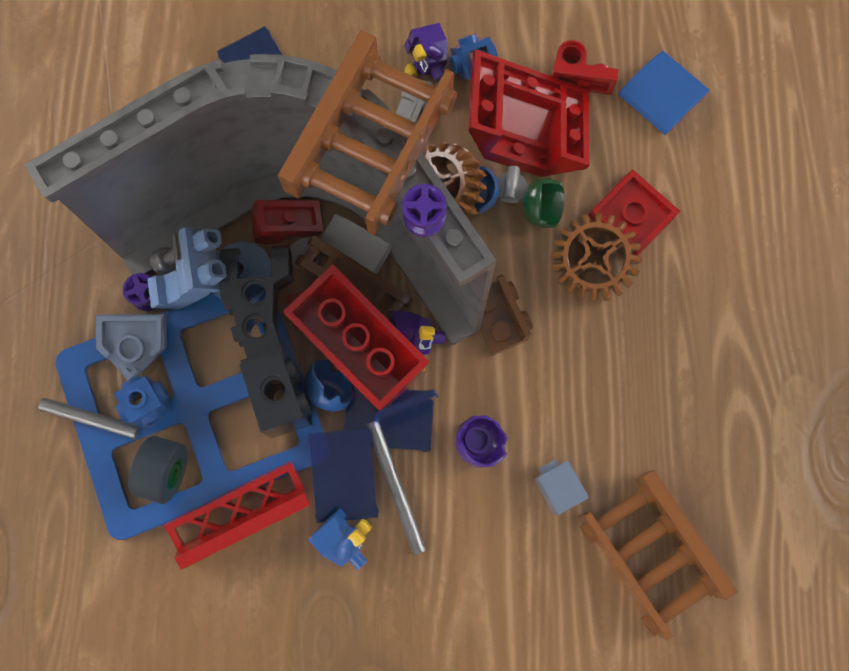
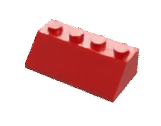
(357, 338)

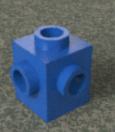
(460, 59)
(153, 403)

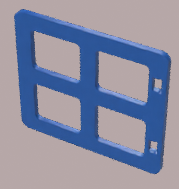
(190, 407)

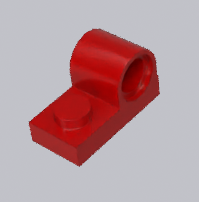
(596, 78)
(282, 218)

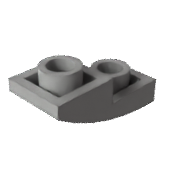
(357, 243)

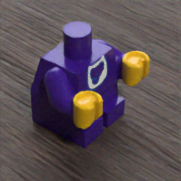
(429, 51)
(417, 330)

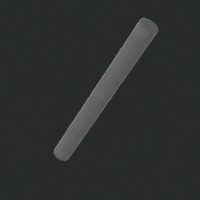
(396, 488)

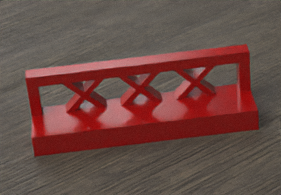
(242, 526)

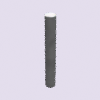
(89, 418)

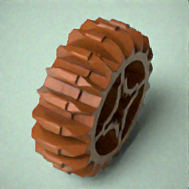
(464, 185)
(587, 244)

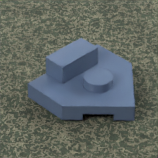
(131, 340)

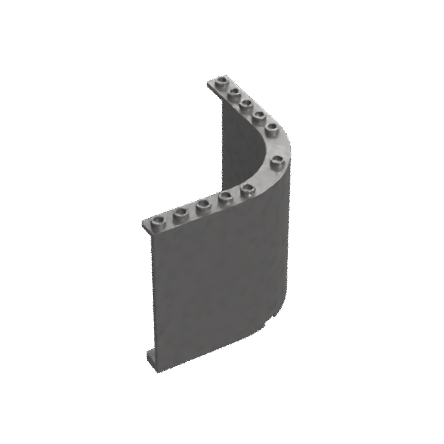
(215, 145)

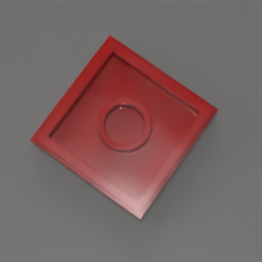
(639, 206)

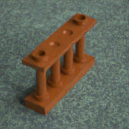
(344, 99)
(690, 552)

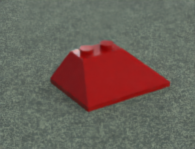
(527, 117)

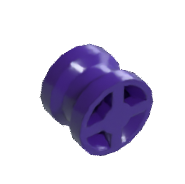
(424, 200)
(136, 286)

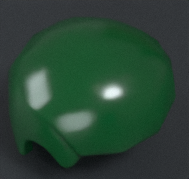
(543, 202)

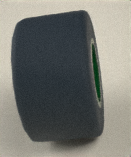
(157, 469)

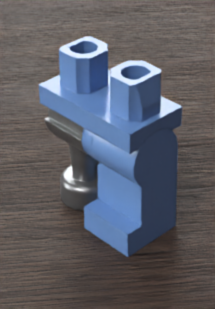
(187, 268)

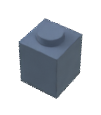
(560, 486)

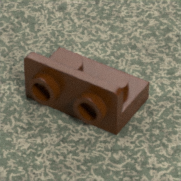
(502, 321)

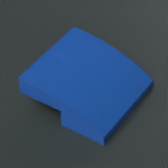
(663, 92)

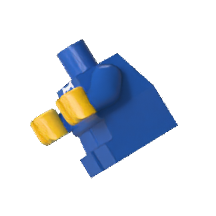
(341, 541)

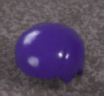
(481, 441)

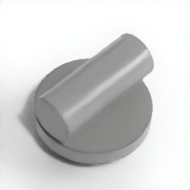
(511, 185)

